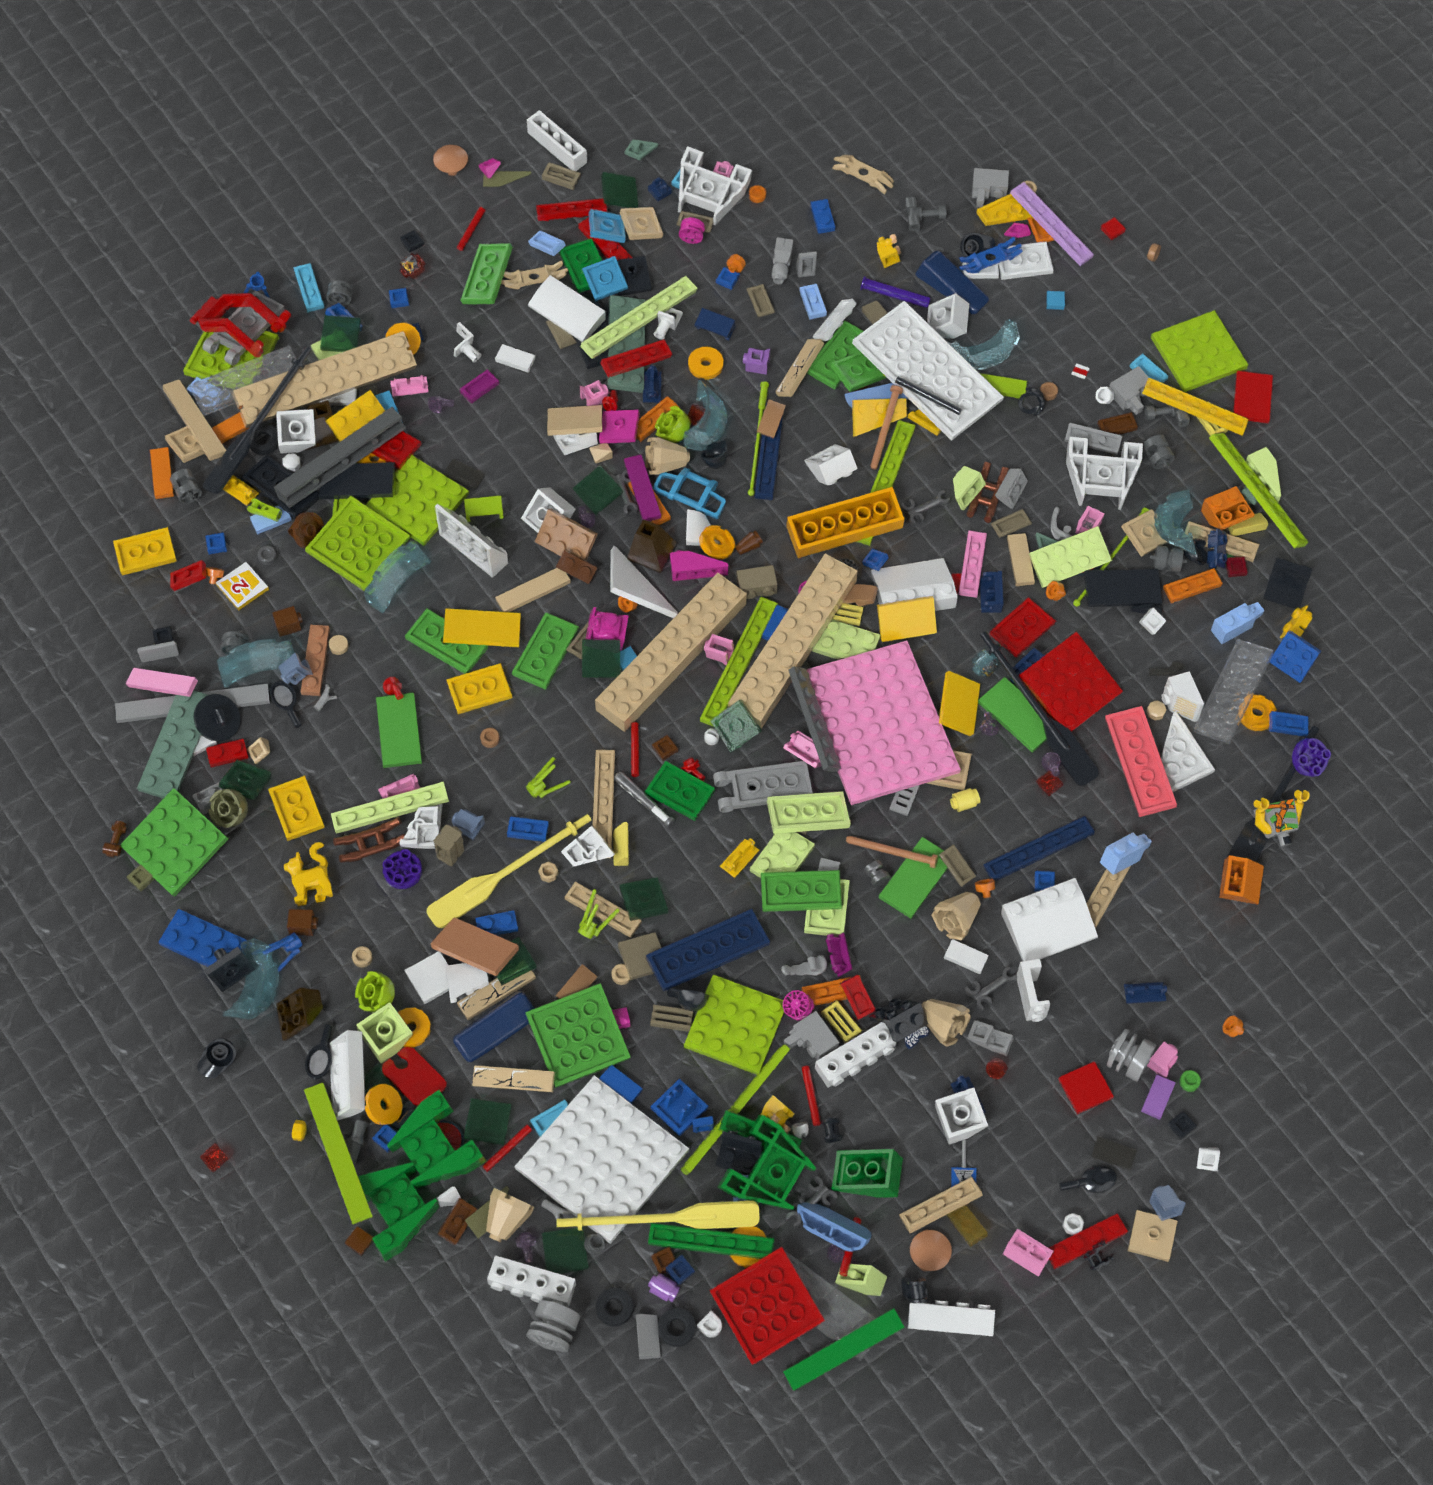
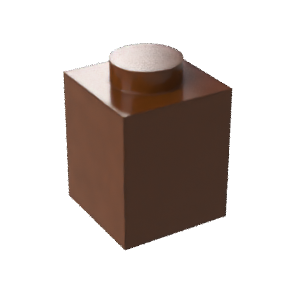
(287, 621)
(301, 922)

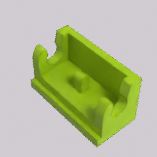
(483, 506)

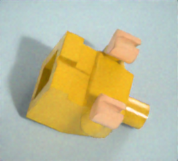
(888, 254)
(777, 1112)

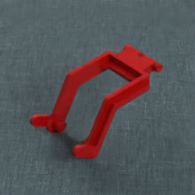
(212, 311)

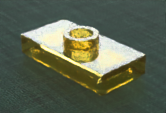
(967, 1225)

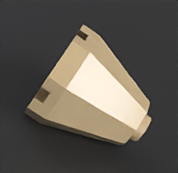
(664, 456)
(956, 914)
(946, 1020)
(506, 1215)

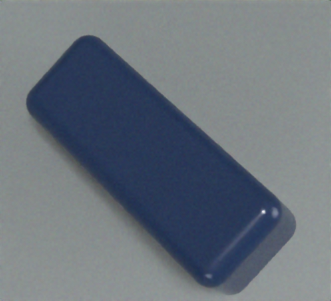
(949, 279)
(493, 1027)

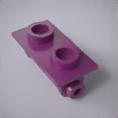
(840, 958)

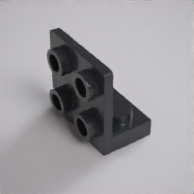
(738, 1152)

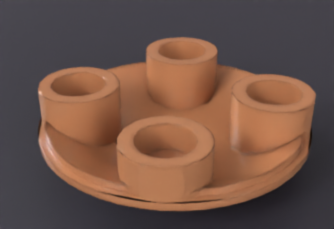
(450, 159)
(930, 1250)

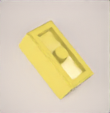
(1250, 525)
(621, 845)

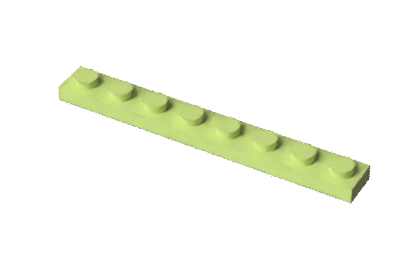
(638, 317)

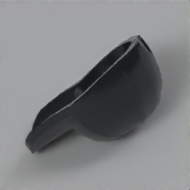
(977, 243)
(715, 454)
(689, 999)
(214, 1061)

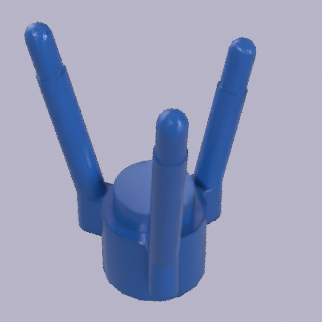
(257, 284)
(289, 943)

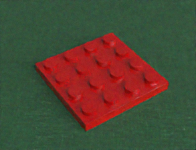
(1071, 682)
(767, 1306)

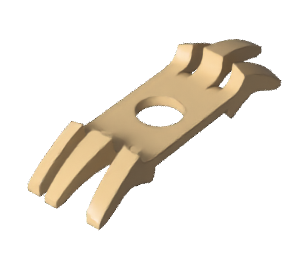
(873, 177)
(522, 278)

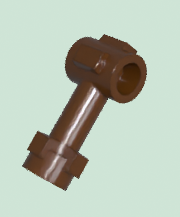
(113, 849)

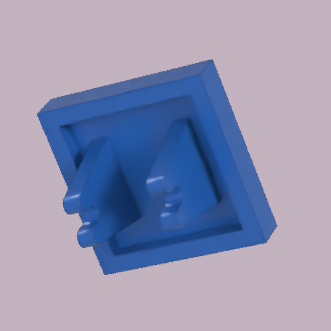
(1295, 656)
(679, 1107)

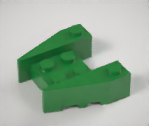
(429, 1146)
(773, 1172)
(398, 1206)

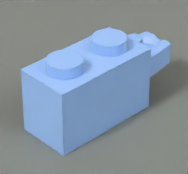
(1236, 621)
(1124, 852)

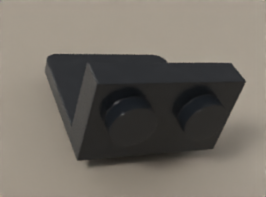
(1287, 583)
(901, 1017)

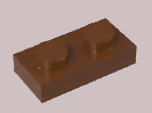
(576, 567)
(455, 1221)

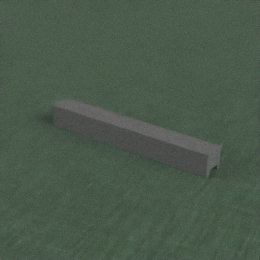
(340, 457)

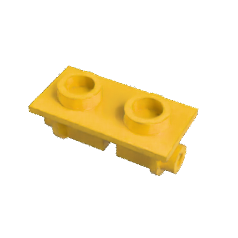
(240, 490)
(1300, 618)
(740, 857)

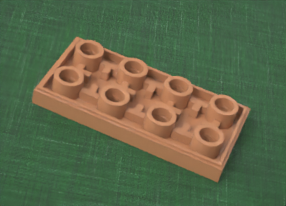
(474, 946)

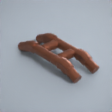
(992, 503)
(359, 839)

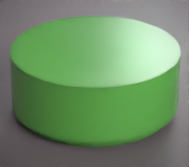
(1190, 1081)

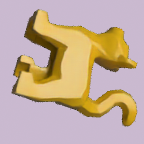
(310, 879)

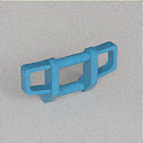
(699, 506)

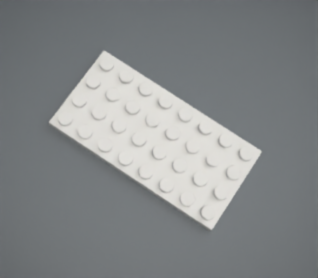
(911, 349)

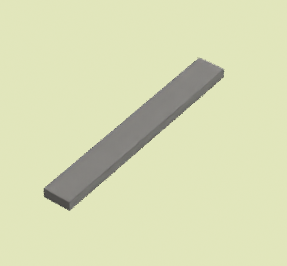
(160, 707)

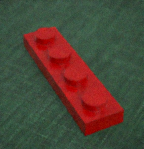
(569, 209)
(607, 247)
(636, 358)
(1083, 1241)

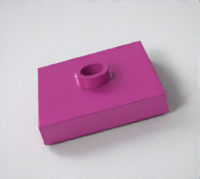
(619, 426)

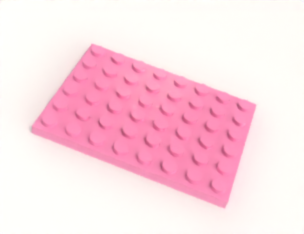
(882, 723)

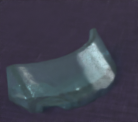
(992, 351)
(712, 423)
(1169, 519)
(393, 573)
(253, 658)
(259, 984)

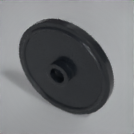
(216, 717)

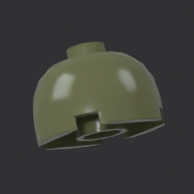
(228, 808)

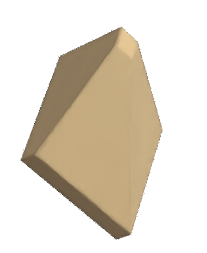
(601, 452)
(259, 749)

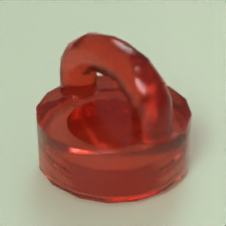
(996, 1068)

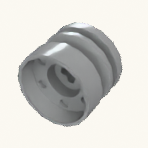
(1131, 1055)
(551, 1331)

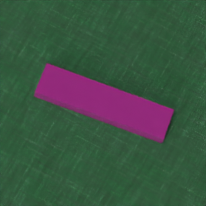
(642, 488)

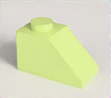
(967, 485)
(863, 1279)

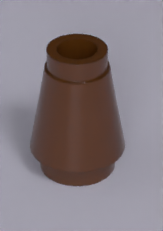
(749, 543)

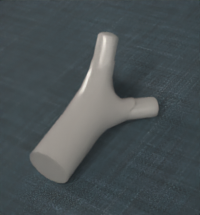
(324, 698)
(556, 1210)

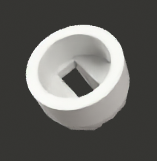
(711, 739)
(800, 1129)

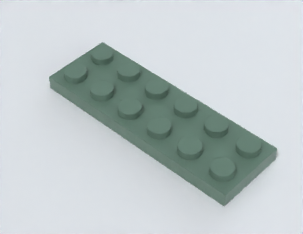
(633, 379)
(173, 748)

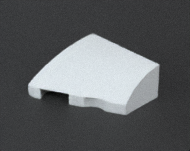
(575, 442)
(695, 525)
(423, 828)
(587, 848)
(464, 979)

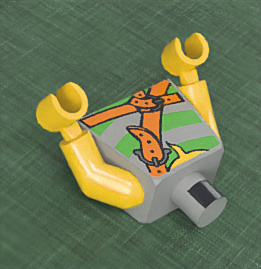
(1281, 817)

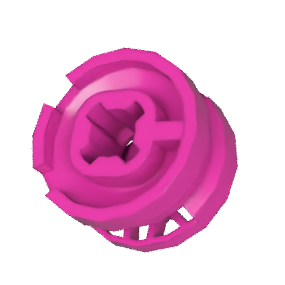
(691, 229)
(798, 1005)

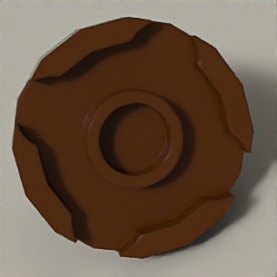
(305, 528)

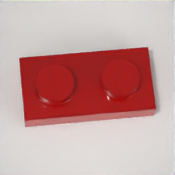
(188, 575)
(227, 753)
(857, 996)

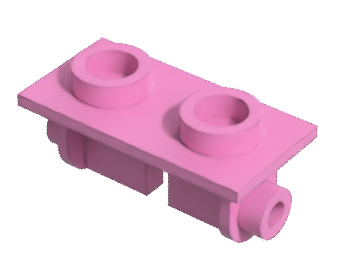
(410, 386)
(401, 786)

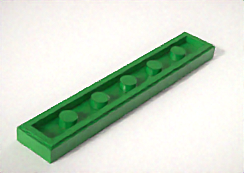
(710, 1241)
(843, 1349)

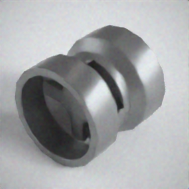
(877, 873)

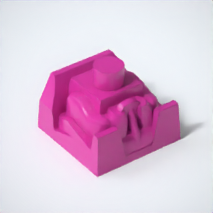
(607, 626)

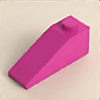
(690, 565)

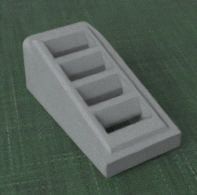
(806, 264)
(900, 809)

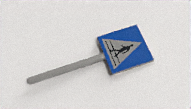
(961, 1174)

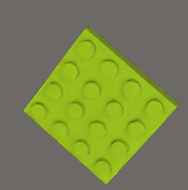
(1199, 351)
(203, 364)
(414, 499)
(356, 542)
(735, 1025)

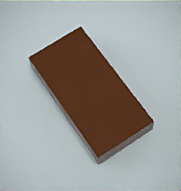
(1118, 424)

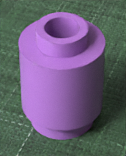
(663, 1287)

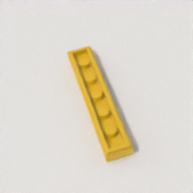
(1195, 406)

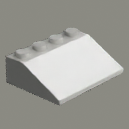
(470, 541)
(916, 581)
(1049, 921)

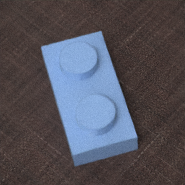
(813, 301)

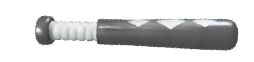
(627, 784)

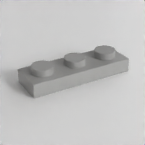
(1097, 439)

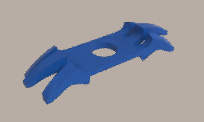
(1000, 252)

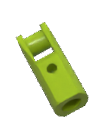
(266, 510)

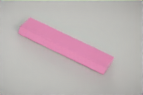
(972, 564)
(161, 682)

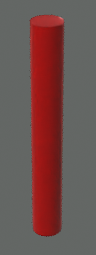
(471, 228)
(634, 749)
(811, 1096)
(507, 1148)
(847, 1256)

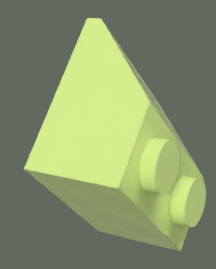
(384, 1032)

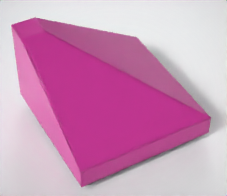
(489, 167)
(1018, 230)
(622, 1017)

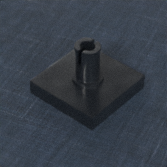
(635, 274)
(229, 968)

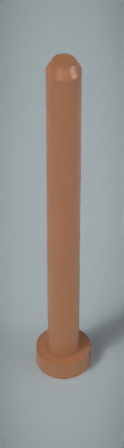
(896, 390)
(893, 850)

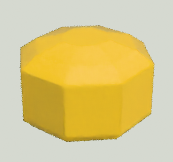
(299, 1130)

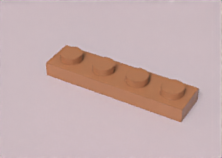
(316, 658)

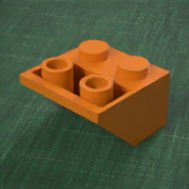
(1226, 509)
(1241, 880)

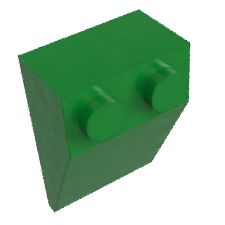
(868, 1172)

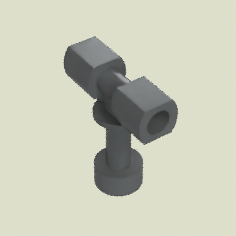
(916, 213)
(1181, 417)

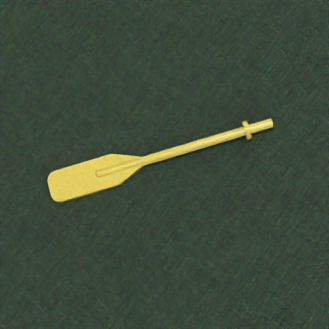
(479, 888)
(697, 1216)

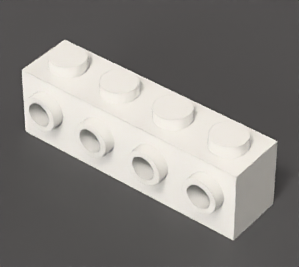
(556, 141)
(855, 1054)
(530, 1281)
(952, 1318)

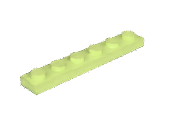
(389, 807)

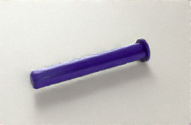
(895, 292)

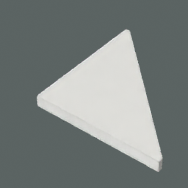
(632, 585)
(1182, 756)

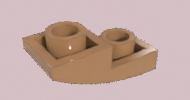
(771, 418)
(861, 595)
(579, 981)

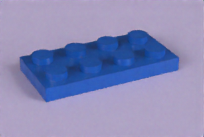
(197, 938)

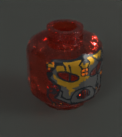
(412, 266)

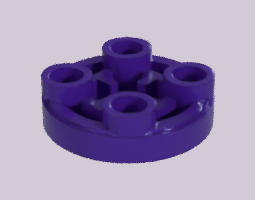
(1310, 757)
(402, 869)

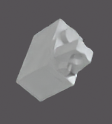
(989, 184)
(1129, 389)
(814, 1035)

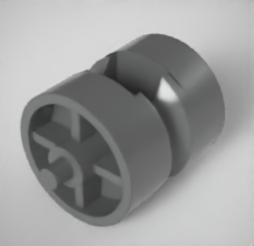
(1158, 451)
(185, 486)
(1171, 559)

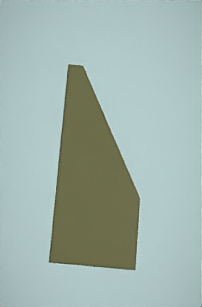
(503, 177)
(478, 1219)

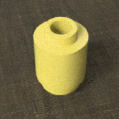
(965, 799)

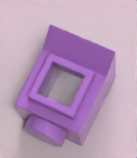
(756, 360)

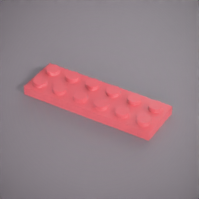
(1140, 761)

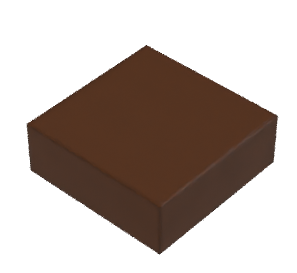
(665, 747)
(359, 1241)
(663, 1259)

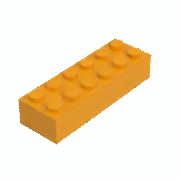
(845, 522)

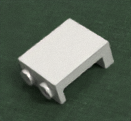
(1027, 973)

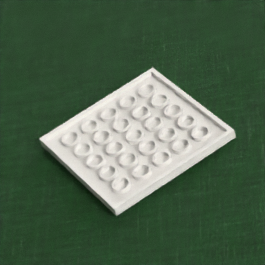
(602, 1157)

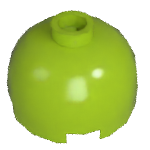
(672, 425)
(374, 991)

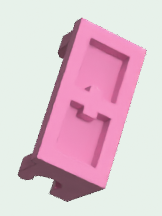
(803, 748)
(1028, 1252)

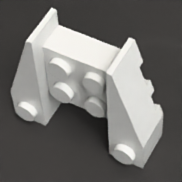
(709, 188)
(1102, 473)

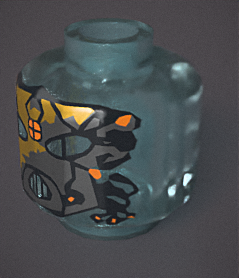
(984, 664)

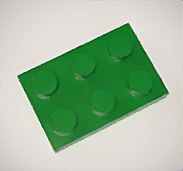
(577, 257)
(680, 790)

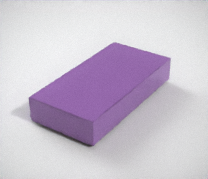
(1158, 1097)

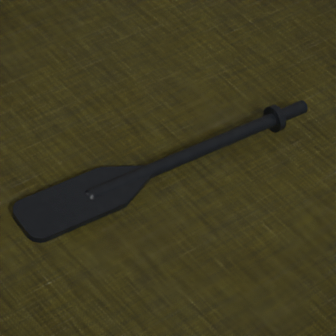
(240, 447)
(1058, 736)
(1252, 839)

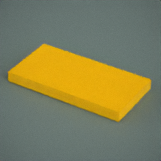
(481, 627)

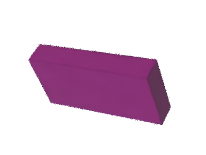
(479, 386)

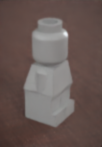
(781, 259)

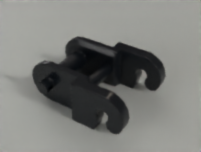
(1096, 1248)

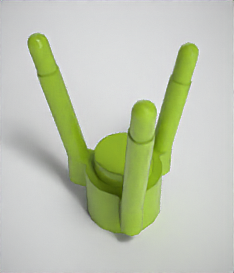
(536, 786)
(587, 926)

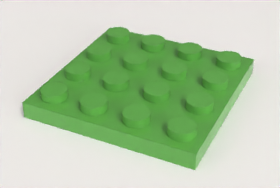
(174, 842)
(578, 1035)

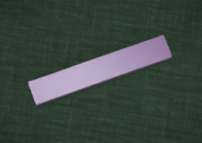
(1052, 224)

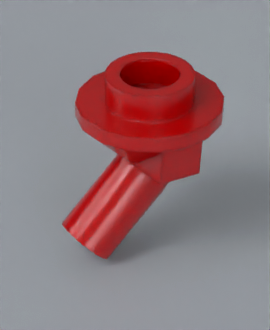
(610, 402)
(393, 687)
(691, 765)

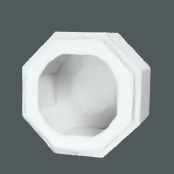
(1104, 395)
(291, 462)
(1073, 1224)

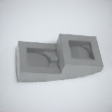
(989, 1038)

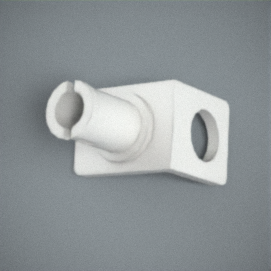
(667, 321)
(465, 346)

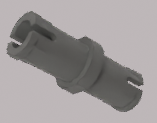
(356, 1139)

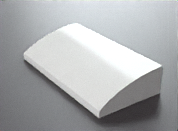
(567, 309)
(347, 1074)

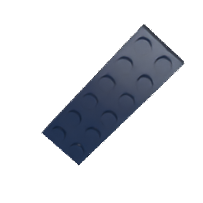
(707, 950)

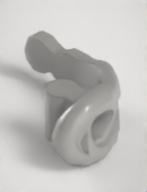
(1056, 532)
(814, 967)

